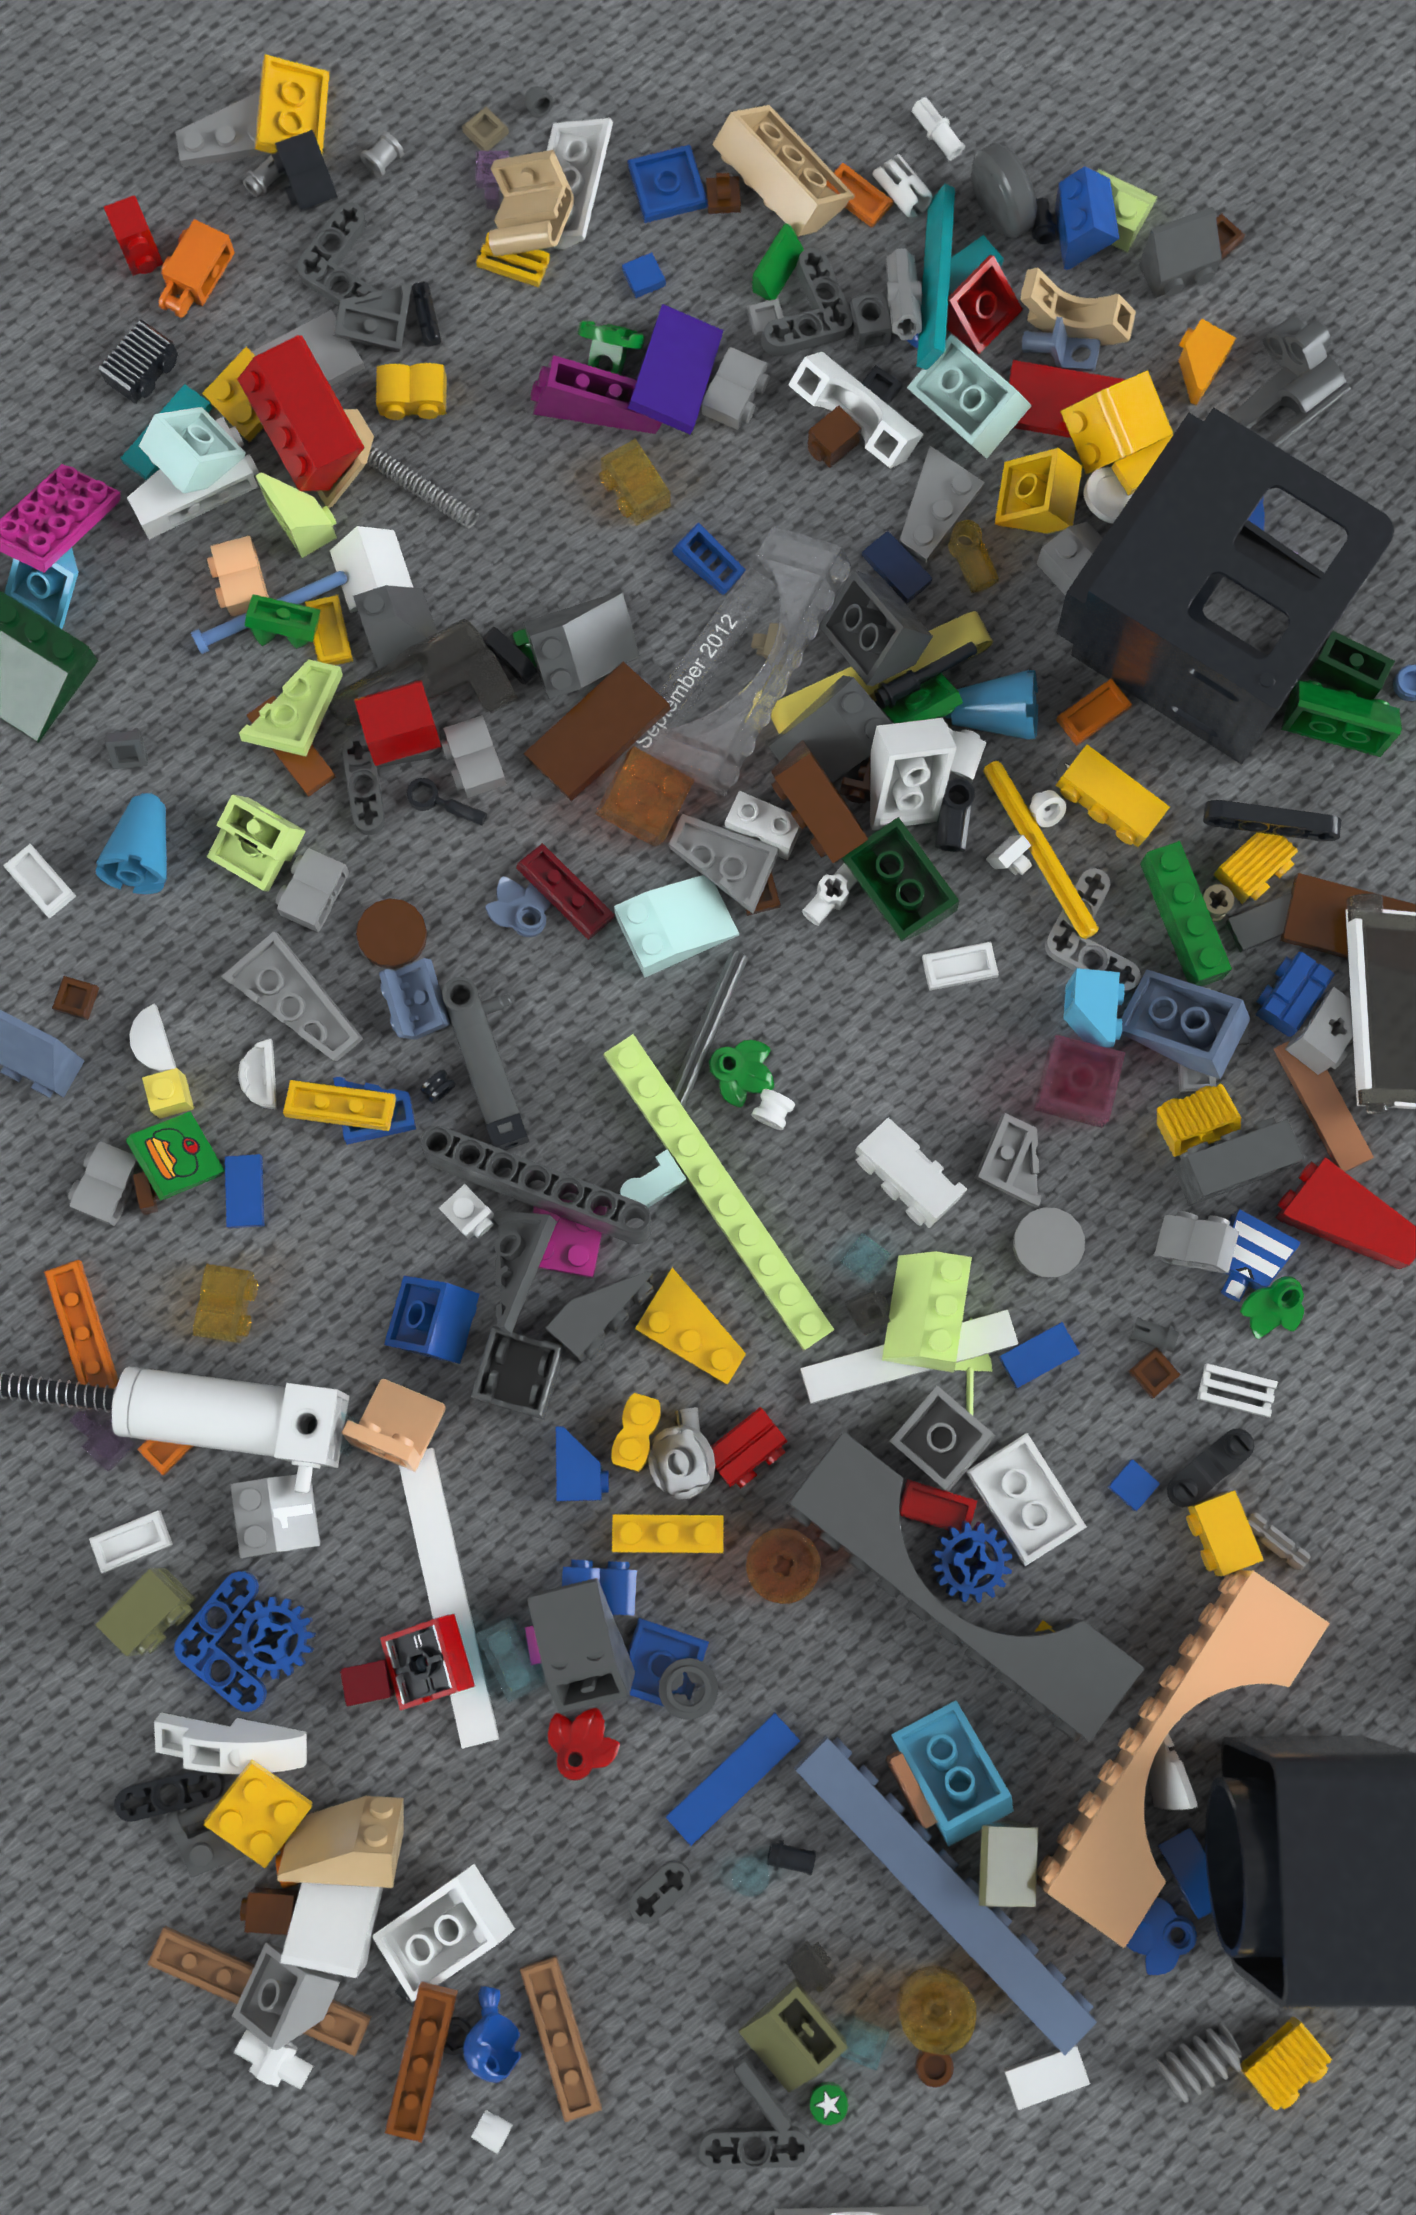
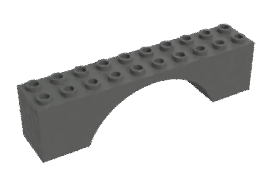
(1062, 1672)

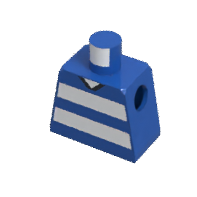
(1257, 1255)

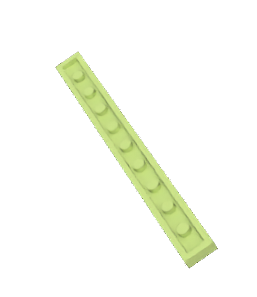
(718, 1192)

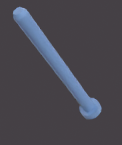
(237, 624)

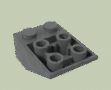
(592, 1316)
(580, 1646)

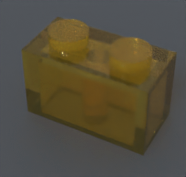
(634, 482)

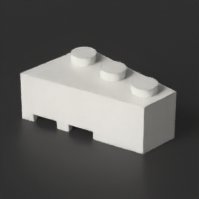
(908, 1173)

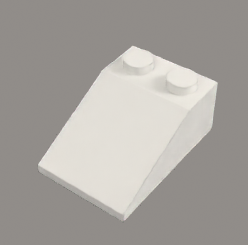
(909, 771)
(443, 1932)

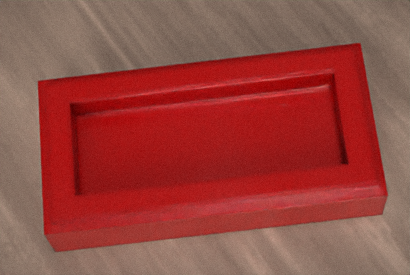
(935, 1506)

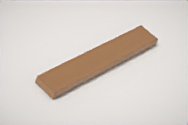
(228, 1976)

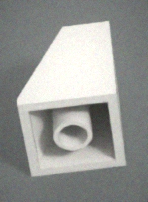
(332, 1928)

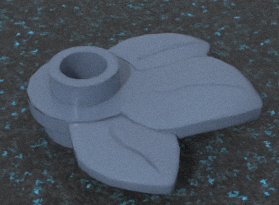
(518, 903)

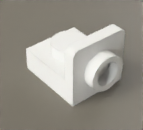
(468, 1213)

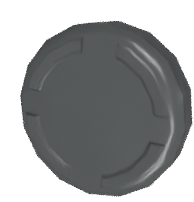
(1004, 190)

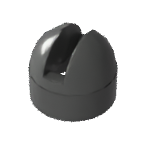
(538, 101)

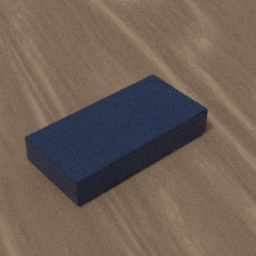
(897, 567)

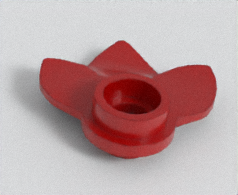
(583, 1738)

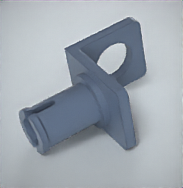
(1061, 347)

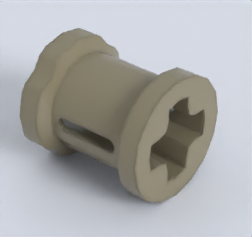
(1223, 896)

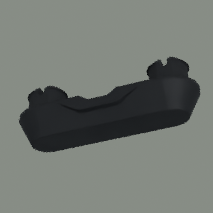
(1210, 1467)

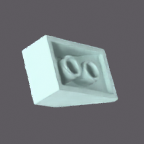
(970, 397)
(674, 923)

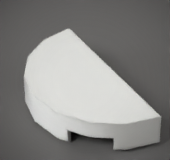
(150, 1040)
(258, 1075)

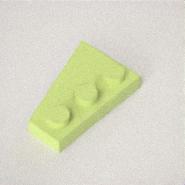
(297, 712)

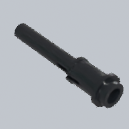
(911, 681)

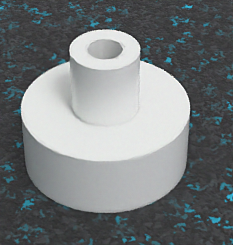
(1047, 808)

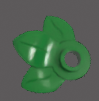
(747, 1071)
(1275, 1306)

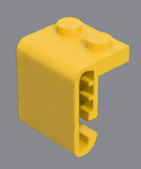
(1117, 422)

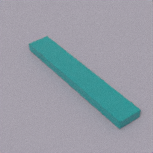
(936, 277)

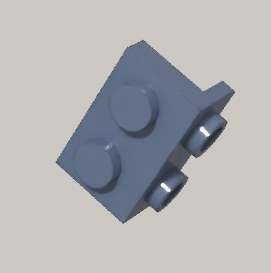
(414, 1000)

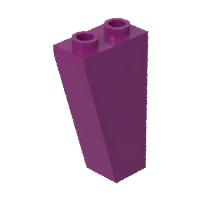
(587, 396)

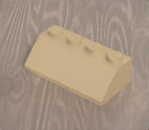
(781, 168)

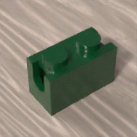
(1351, 666)

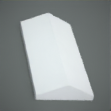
(581, 154)

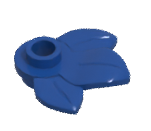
(1155, 1940)

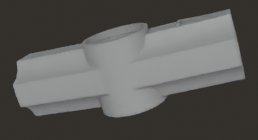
(903, 294)

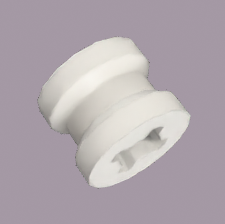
(773, 1109)

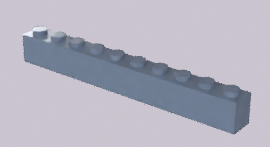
(946, 1895)

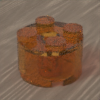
(802, 1574)

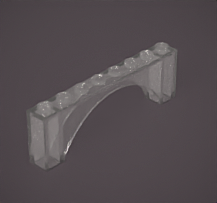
(719, 743)

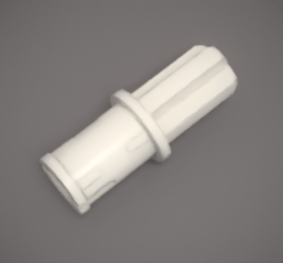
(938, 128)

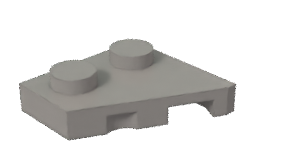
(1012, 1160)

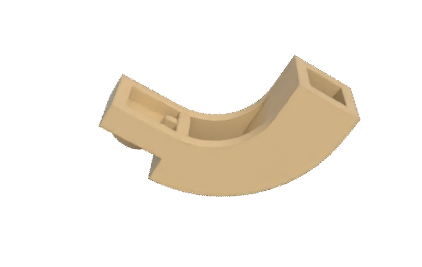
(1091, 318)

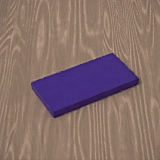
(676, 369)

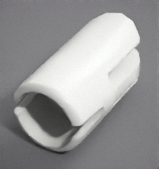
(903, 186)

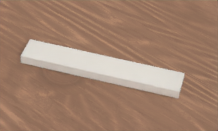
(867, 1369)

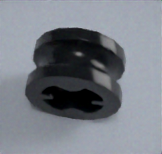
(437, 1086)

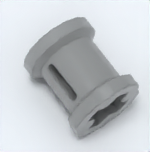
(382, 154)

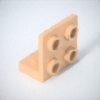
(396, 1424)

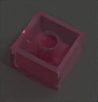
(1079, 1081)

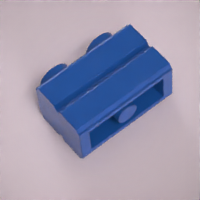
(1294, 993)

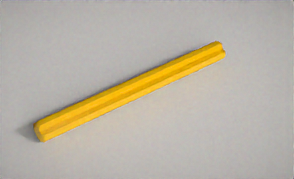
(1041, 850)

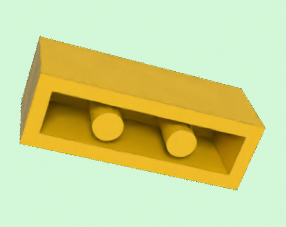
(1112, 796)
(668, 1533)

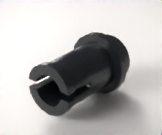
(1044, 228)
(791, 1858)

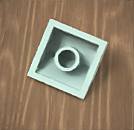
(190, 448)

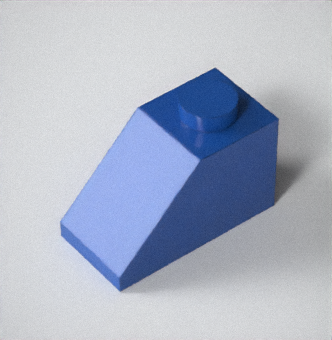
(577, 1471)

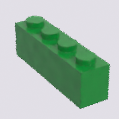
(1185, 915)

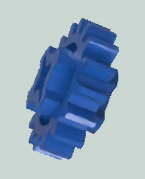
(967, 1575)
(282, 1653)

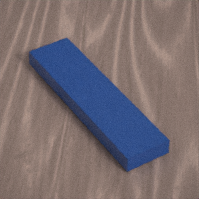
(732, 1779)

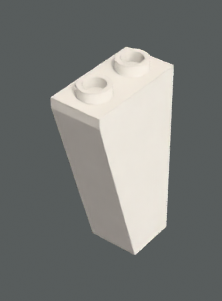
(164, 507)

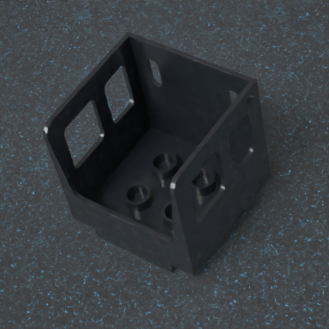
(1183, 530)

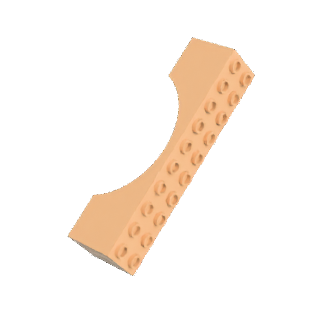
(1105, 1856)

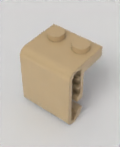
(533, 203)

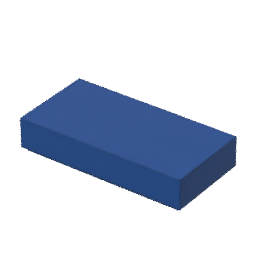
(244, 1191)
(1039, 1355)

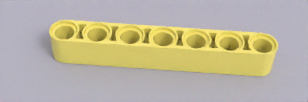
(944, 640)

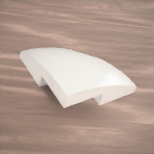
(1169, 1780)

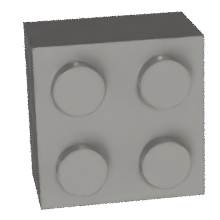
(942, 1438)

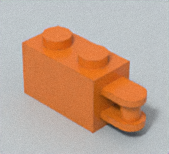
(194, 267)

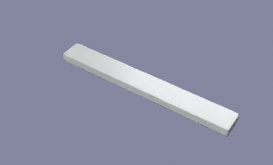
(447, 1592)

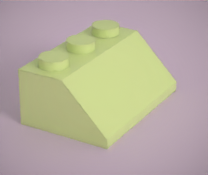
(927, 1310)

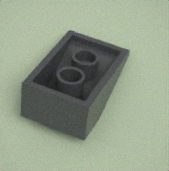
(581, 643)
(835, 728)

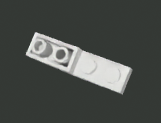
(229, 1748)

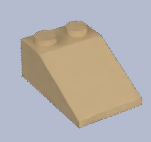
(347, 1844)

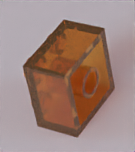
(644, 796)

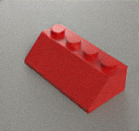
(301, 414)

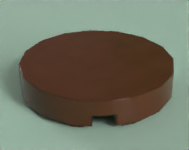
(391, 933)

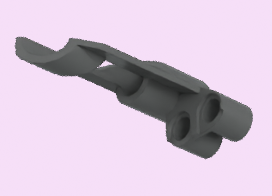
(1304, 384)

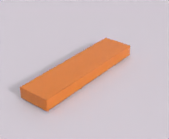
(81, 1325)

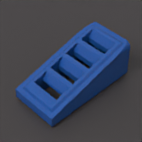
(701, 568)

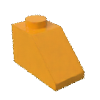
(1203, 356)

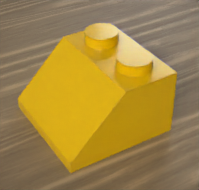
(1039, 492)

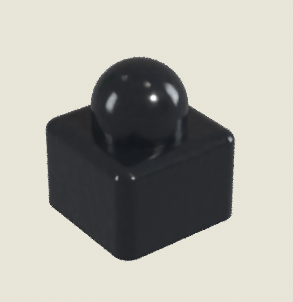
(1316, 1868)

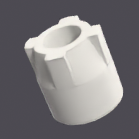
(492, 2131)

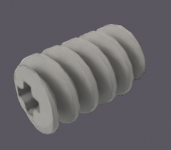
(1201, 2062)

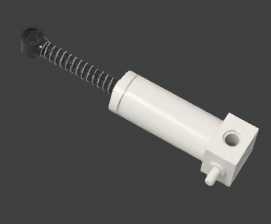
(208, 1413)

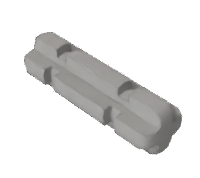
(1278, 1542)

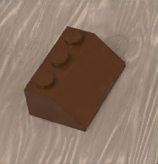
(817, 804)

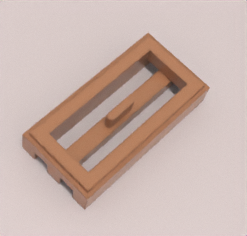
(911, 1789)

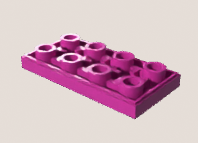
(55, 517)

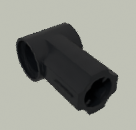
(955, 818)

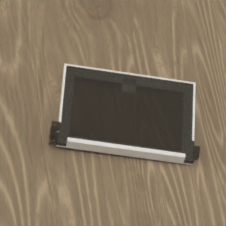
(1382, 1002)

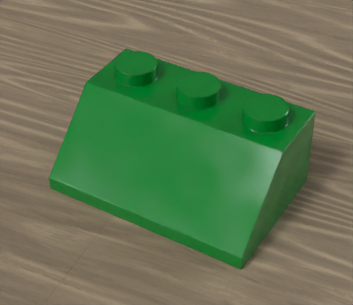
(1341, 718)

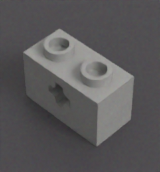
(1324, 1033)

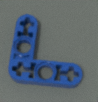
(211, 1651)

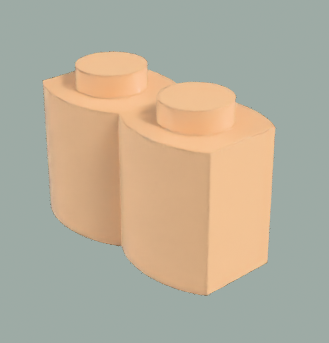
(238, 574)

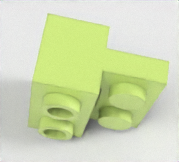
(272, 834)

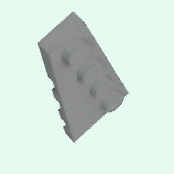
(287, 990)

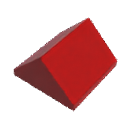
(982, 306)
(397, 722)

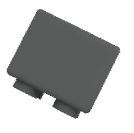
(518, 1373)

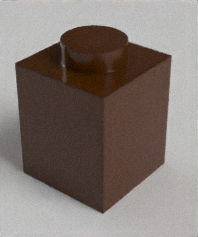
(833, 437)
(268, 1910)

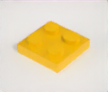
(258, 1813)

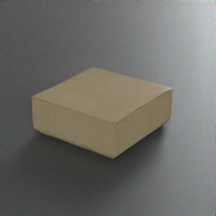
(485, 129)

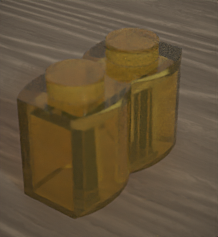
(224, 1303)

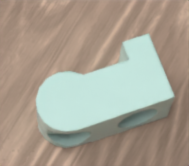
(656, 1183)

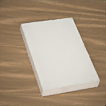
(1025, 1499)

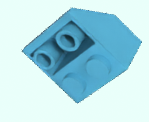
(1093, 1005)

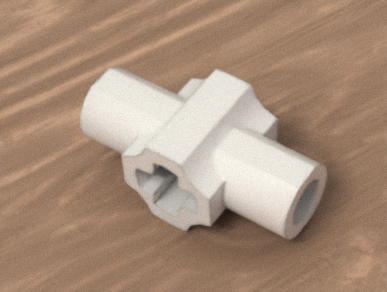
(822, 904)
(272, 2064)

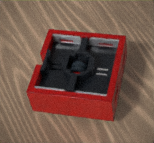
(427, 1661)

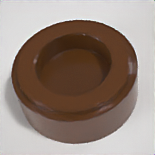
(933, 2068)

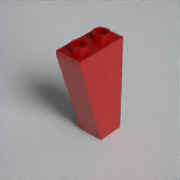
(1349, 1215)

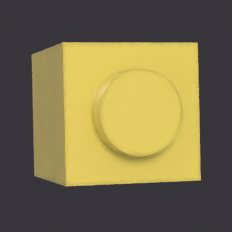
(168, 1093)

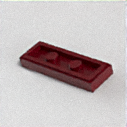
(565, 891)

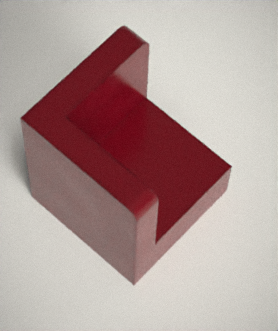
(367, 1682)

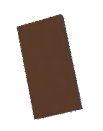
(597, 731)
(1319, 914)

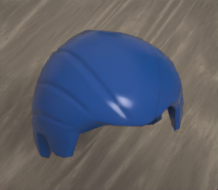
(491, 2041)

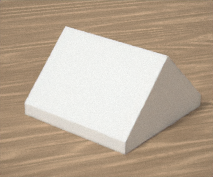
(369, 561)

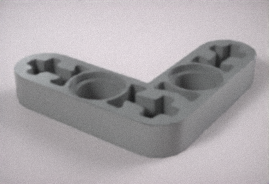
(1079, 946)

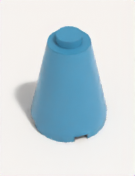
(1000, 706)
(137, 848)

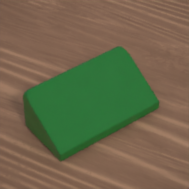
(777, 264)

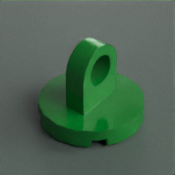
(610, 341)

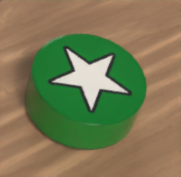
(828, 2103)

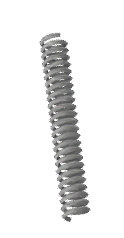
(422, 486)

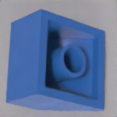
(1085, 216)
(432, 1319)

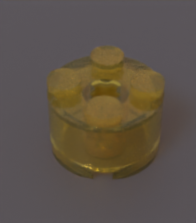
(925, 2030)

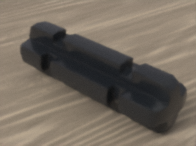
(426, 314)

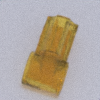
(972, 558)

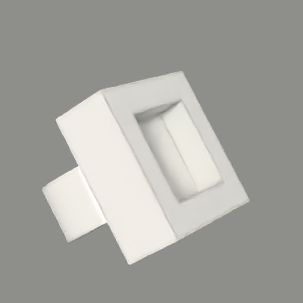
(1011, 855)

